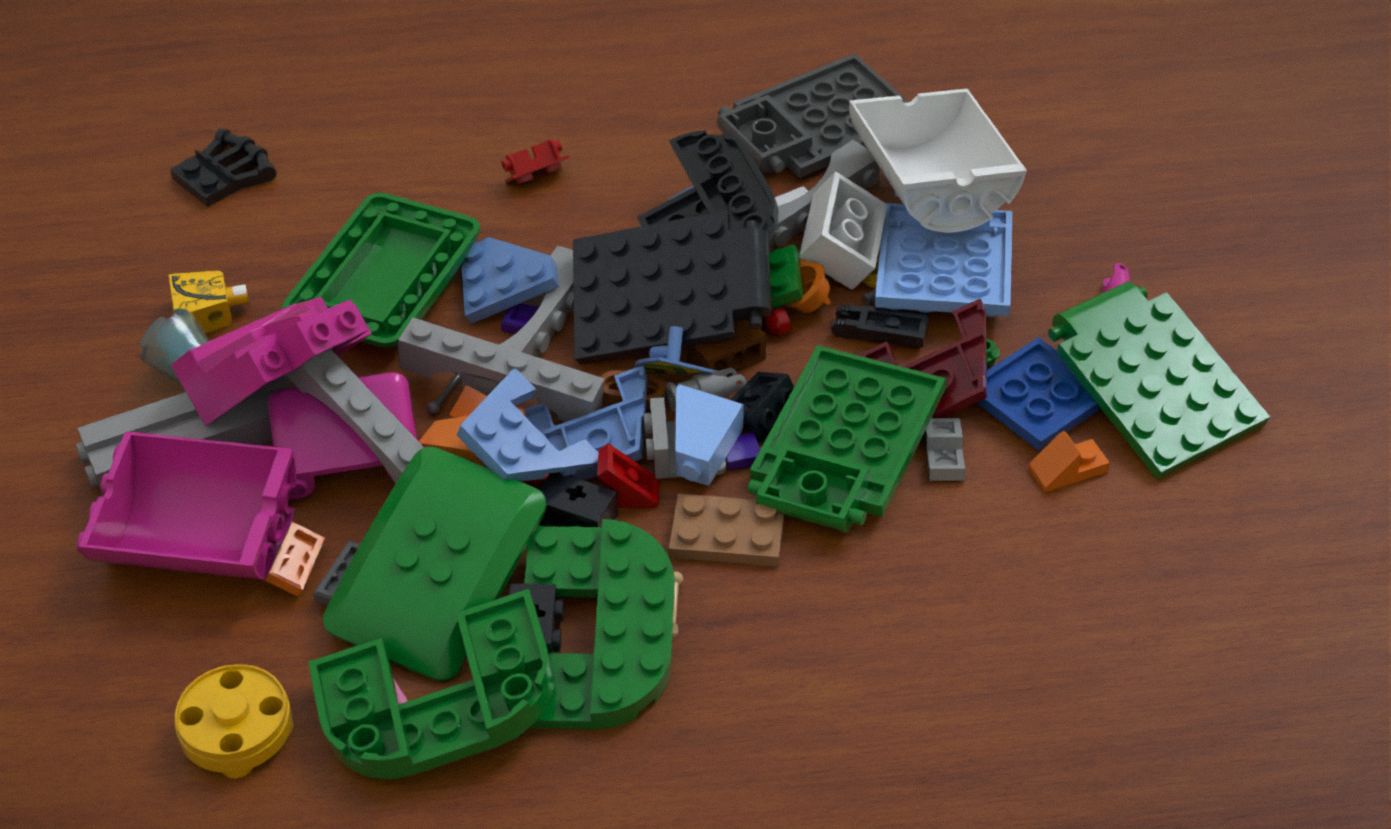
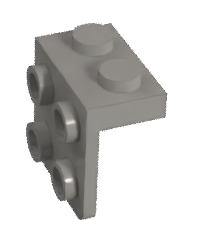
(663, 441)

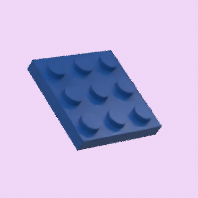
(1037, 394)

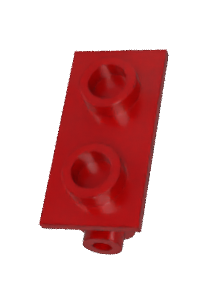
(522, 166)

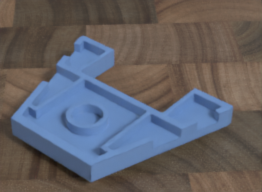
(617, 424)
(512, 444)

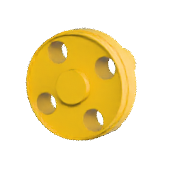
(233, 719)

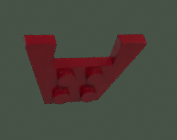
(960, 362)

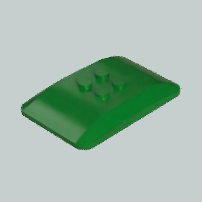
(389, 262)
(433, 551)

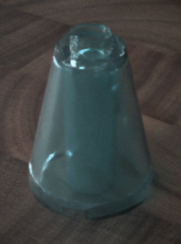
(170, 339)

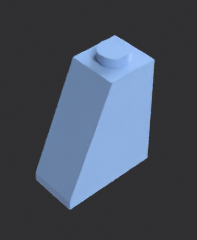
(704, 432)

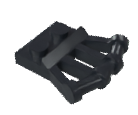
(209, 173)

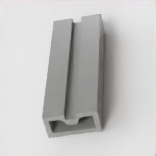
(176, 417)

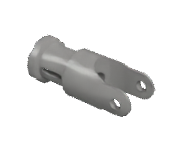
(711, 383)

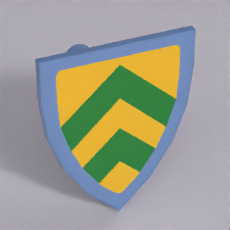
(667, 358)

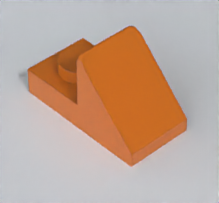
(1067, 463)

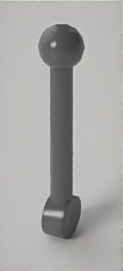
(434, 406)

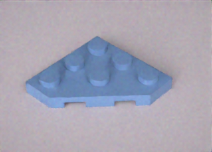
(502, 276)

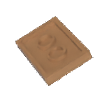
(726, 530)

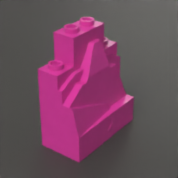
(246, 359)

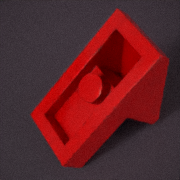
(633, 483)

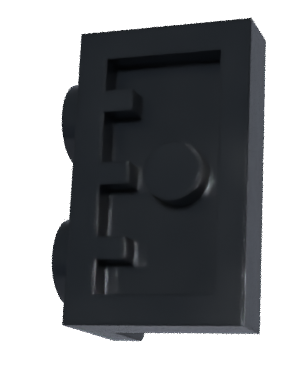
(763, 401)

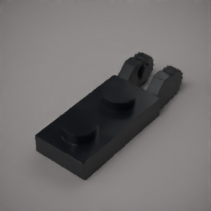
(880, 325)

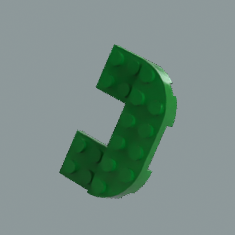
(633, 621)
(397, 740)

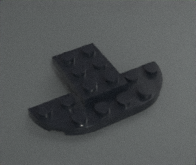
(722, 181)

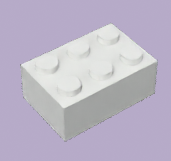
(843, 230)

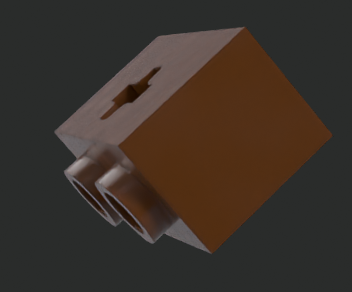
(734, 353)

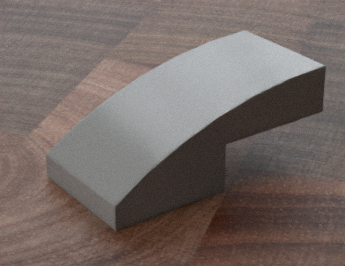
(944, 450)

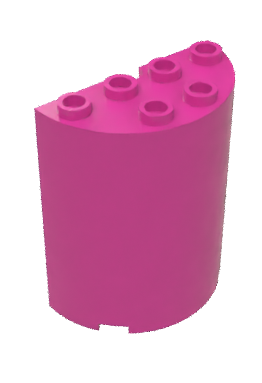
(192, 506)

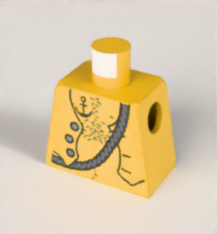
(207, 297)

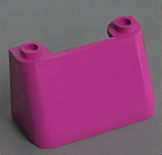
(322, 438)

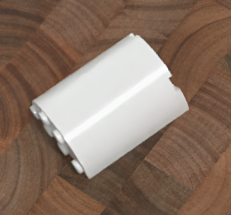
(940, 157)

